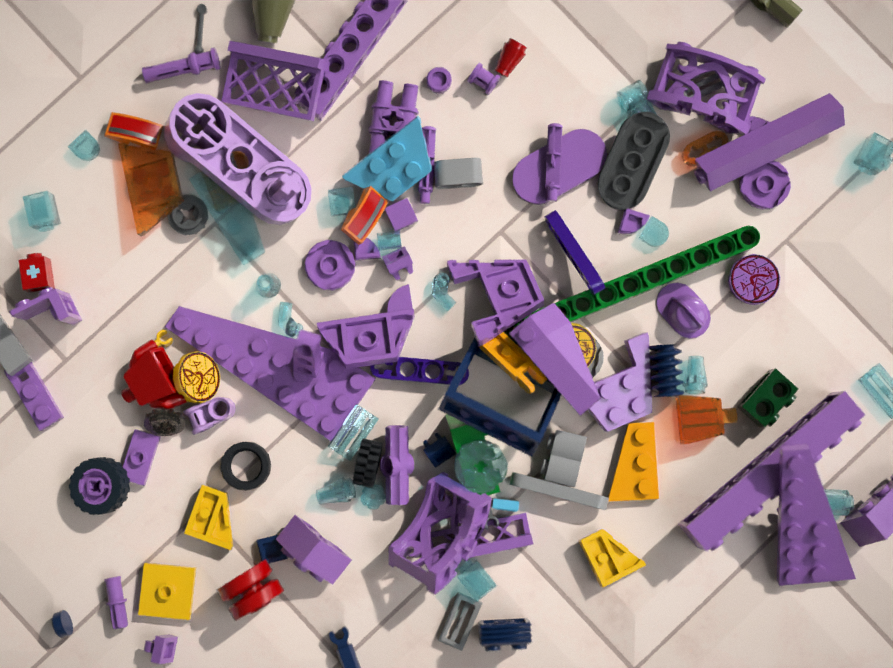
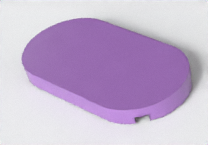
(580, 160)

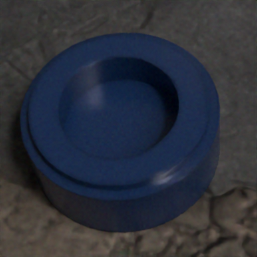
(62, 624)

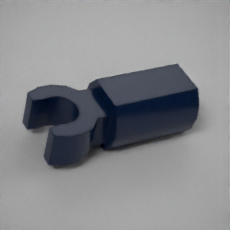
(345, 650)

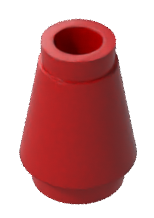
(510, 57)

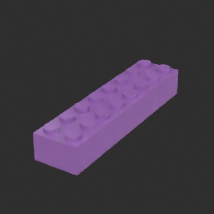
(760, 478)

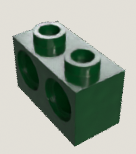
(764, 393)

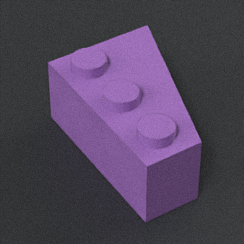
(872, 519)

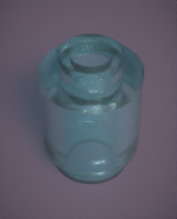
(840, 501)

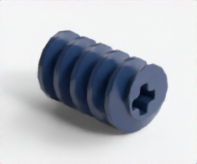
(666, 370)

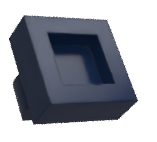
(438, 451)

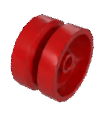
(251, 591)

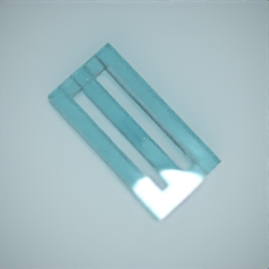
(873, 392)
(345, 428)

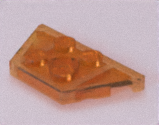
(151, 184)

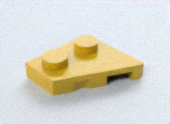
(211, 518)
(608, 557)

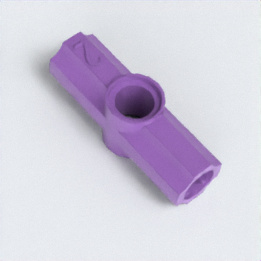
(397, 464)

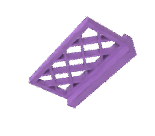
(284, 61)

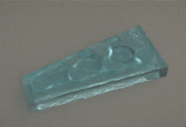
(231, 217)

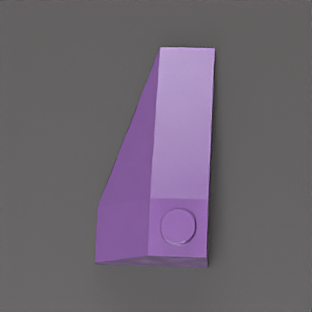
(554, 348)

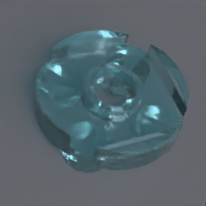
(480, 451)

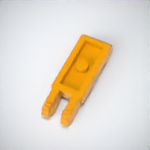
(513, 361)

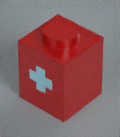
(36, 273)

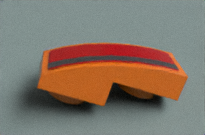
(134, 130)
(365, 216)

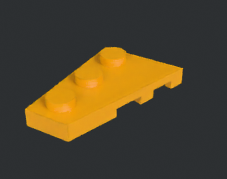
(637, 465)

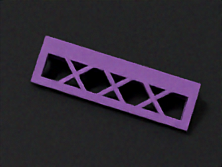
(495, 545)

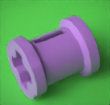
(484, 78)

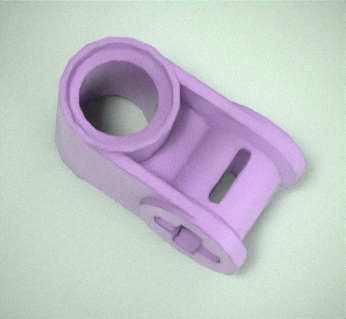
(205, 415)

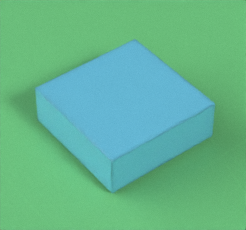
(505, 504)

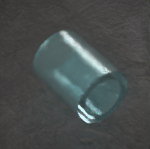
(389, 240)

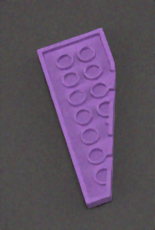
(267, 365)

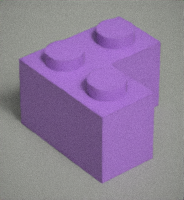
(312, 551)

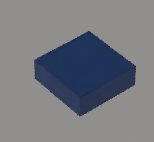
(270, 549)

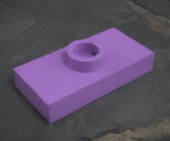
(140, 456)

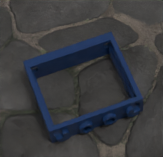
(491, 421)

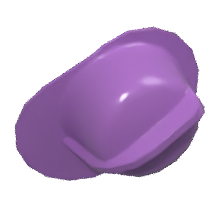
(683, 310)

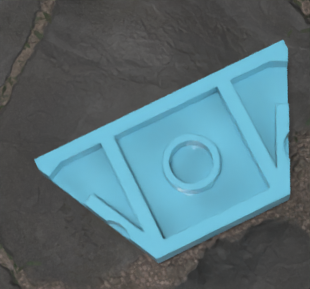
(395, 163)

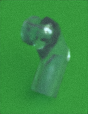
(440, 291)
(286, 322)

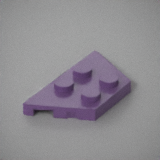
(368, 338)

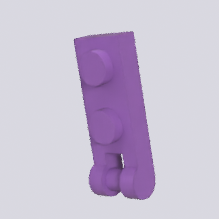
(36, 397)

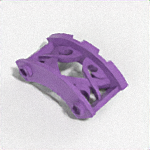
(674, 100)
(419, 533)

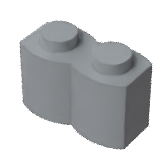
(564, 458)

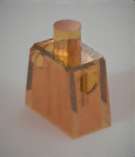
(702, 418)

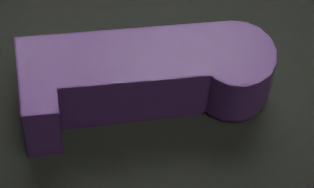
(307, 354)

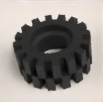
(367, 463)

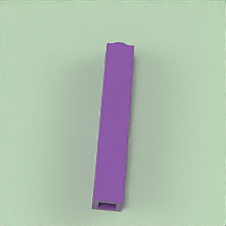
(769, 142)

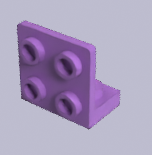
(57, 301)

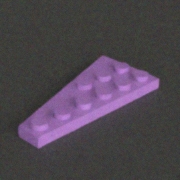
(807, 532)

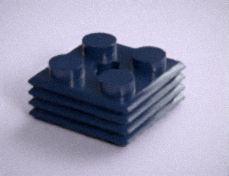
(505, 632)

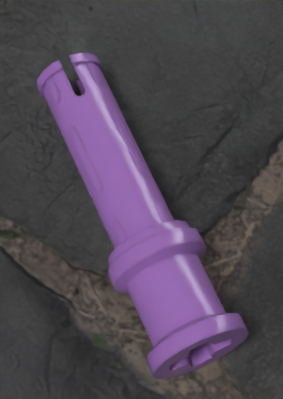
(193, 63)

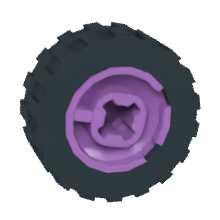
(99, 485)

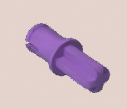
(116, 602)

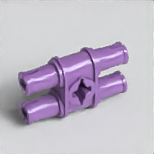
(384, 111)

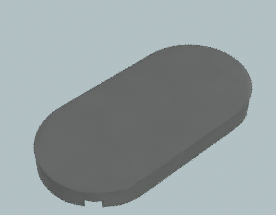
(633, 160)

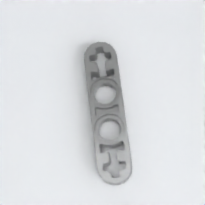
(559, 491)

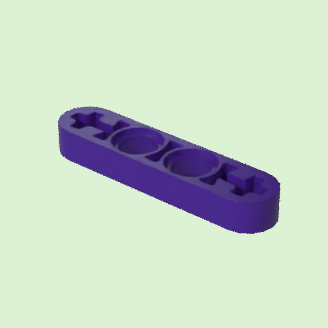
(574, 252)
(419, 372)

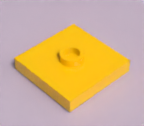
(167, 591)

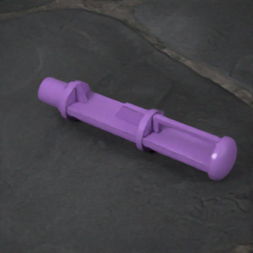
(553, 161)
(426, 183)

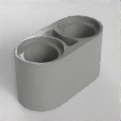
(458, 173)

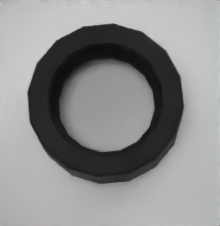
(227, 471)

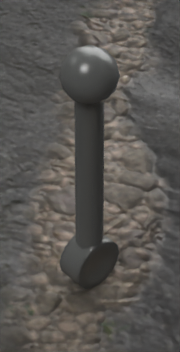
(201, 9)

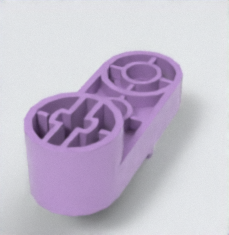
(269, 197)

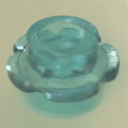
(366, 499)

